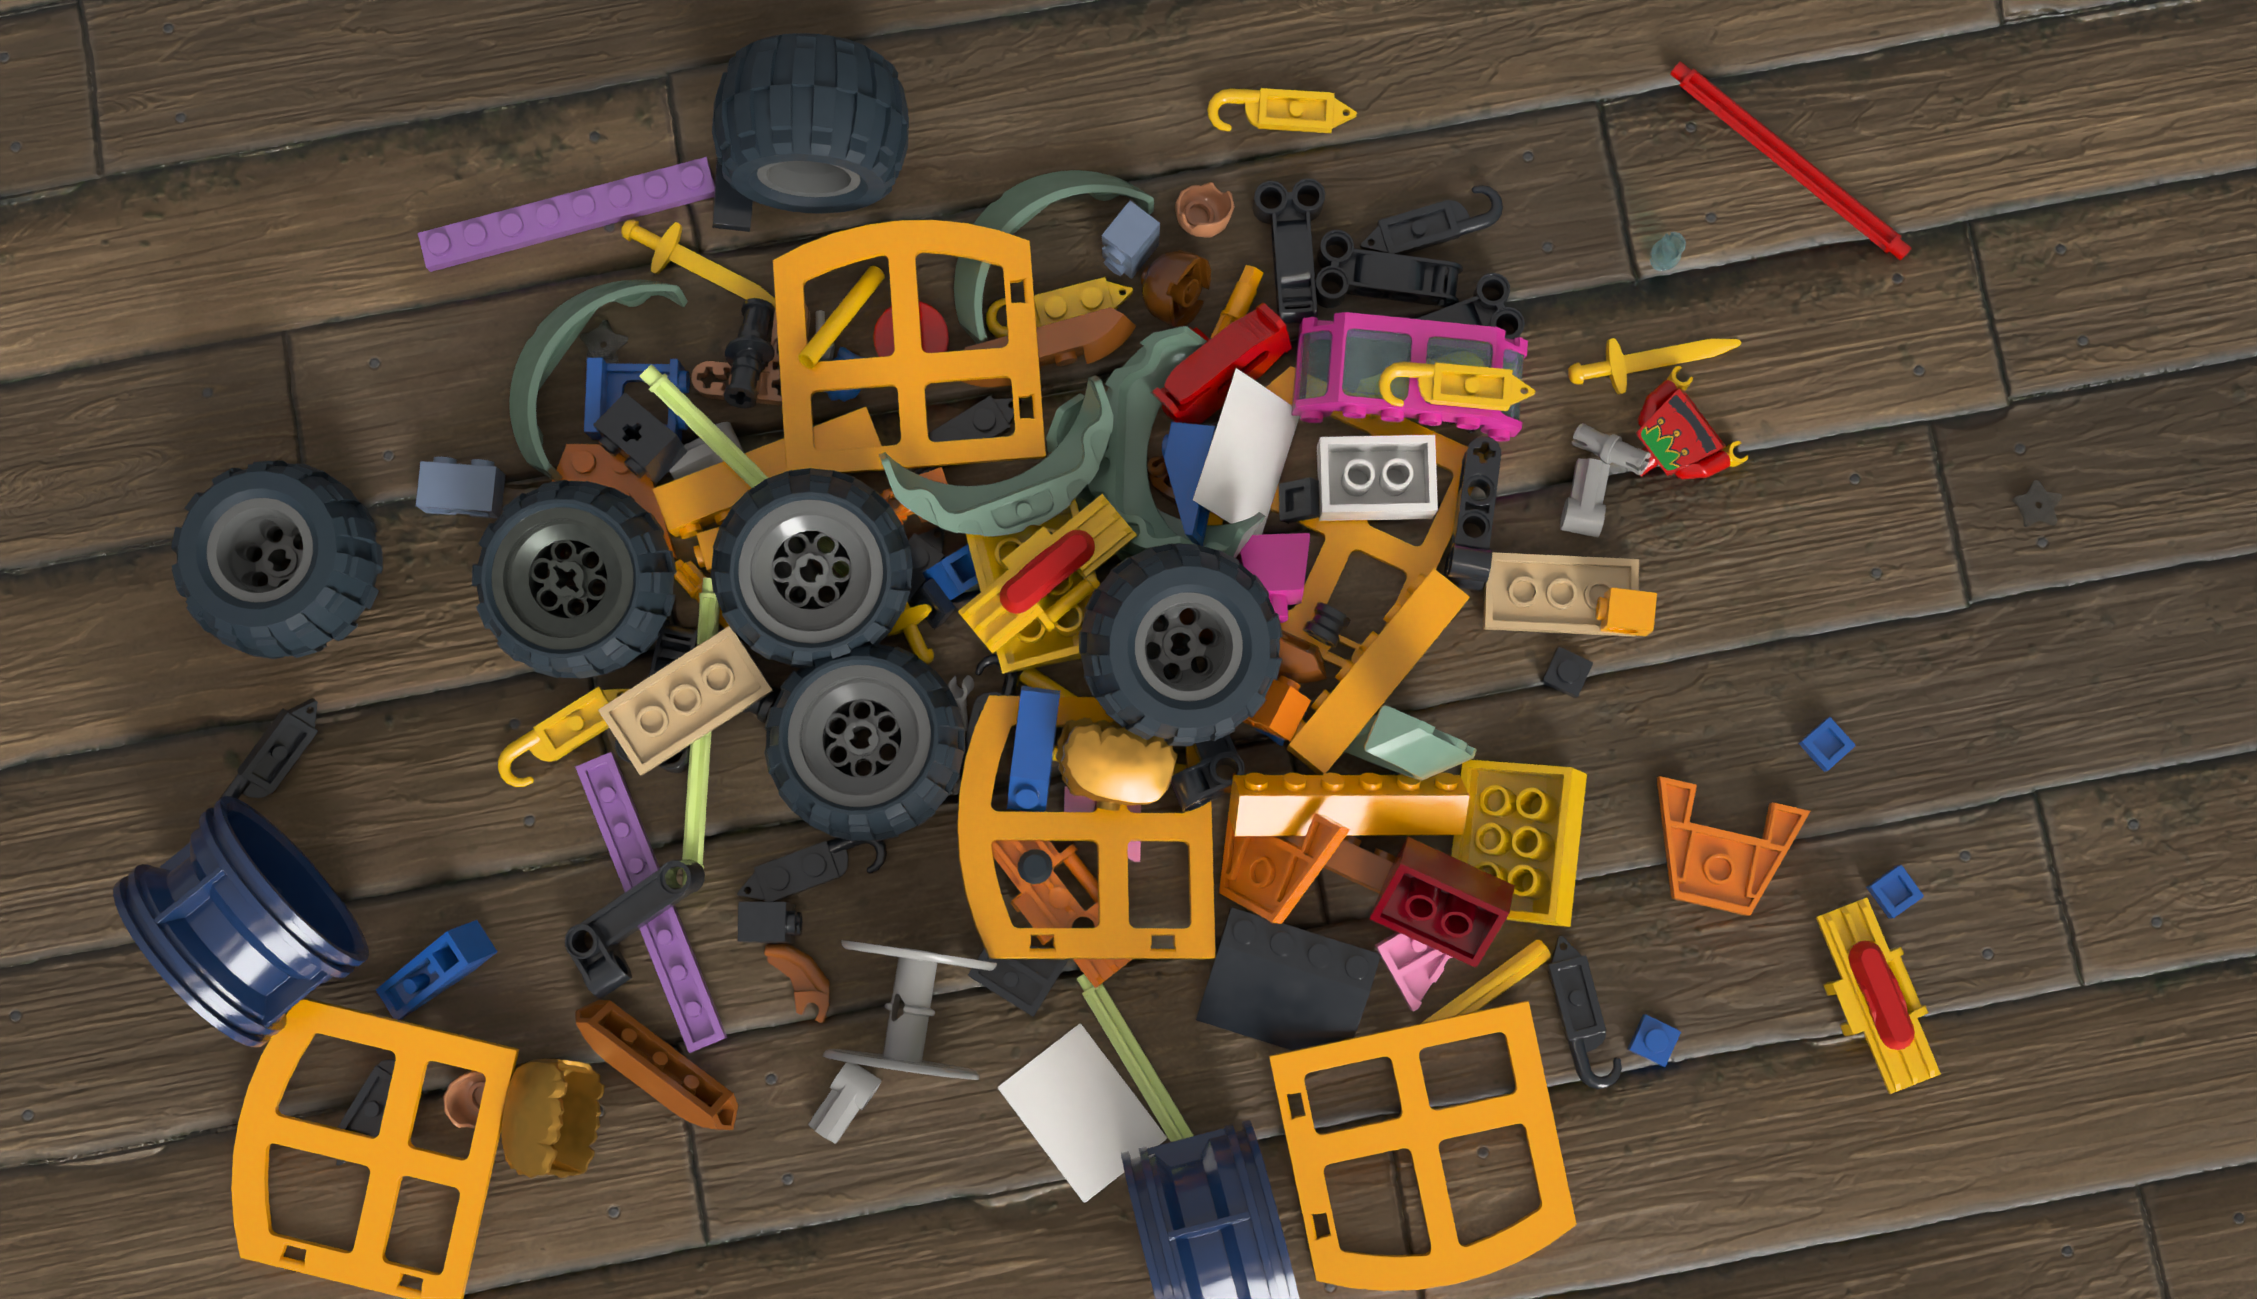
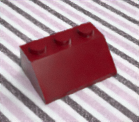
(1443, 902)

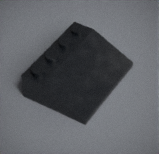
(1286, 984)

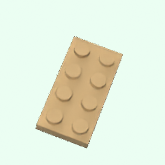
(1552, 591)
(685, 700)

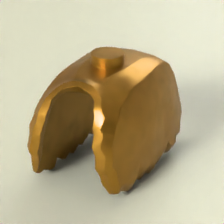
(1113, 764)
(551, 1117)

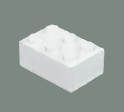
(1377, 477)

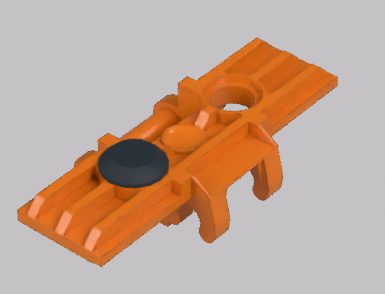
(1046, 899)

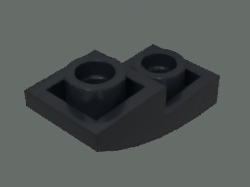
(730, 207)

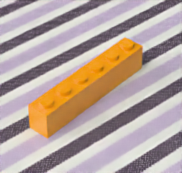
(711, 492)
(1377, 672)
(1361, 802)

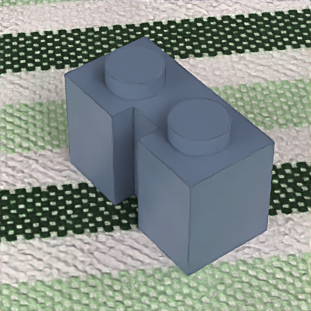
(1130, 240)
(460, 488)

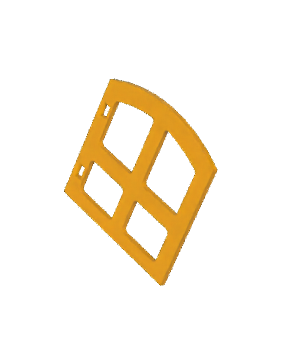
(909, 366)
(1357, 535)
(1111, 832)
(1421, 1131)
(386, 1156)

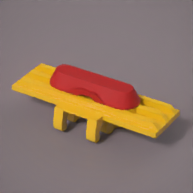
(1042, 565)
(1877, 995)

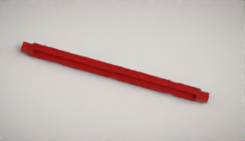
(1790, 161)

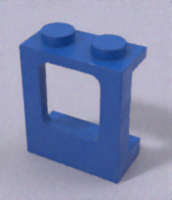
(606, 385)

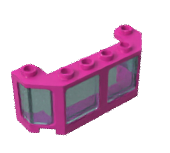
(1344, 360)

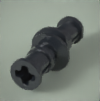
(749, 353)

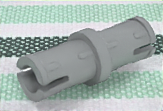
(1611, 449)

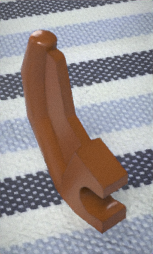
(806, 977)

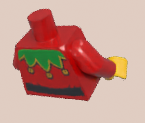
(1680, 434)

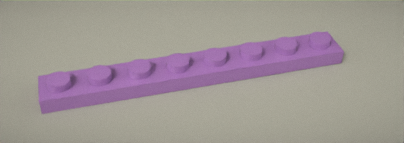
(567, 214)
(664, 934)

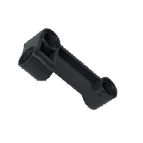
(1200, 782)
(603, 964)

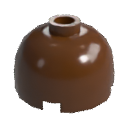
(1174, 285)

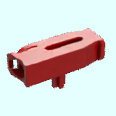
(1204, 378)

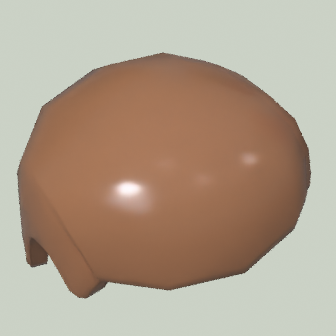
(1204, 210)
(464, 1099)

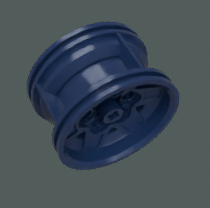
(240, 923)
(1209, 1218)

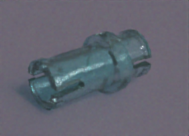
(1667, 251)

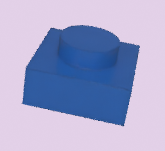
(1827, 744)
(1895, 891)
(1654, 1040)

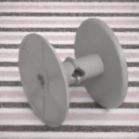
(907, 1034)

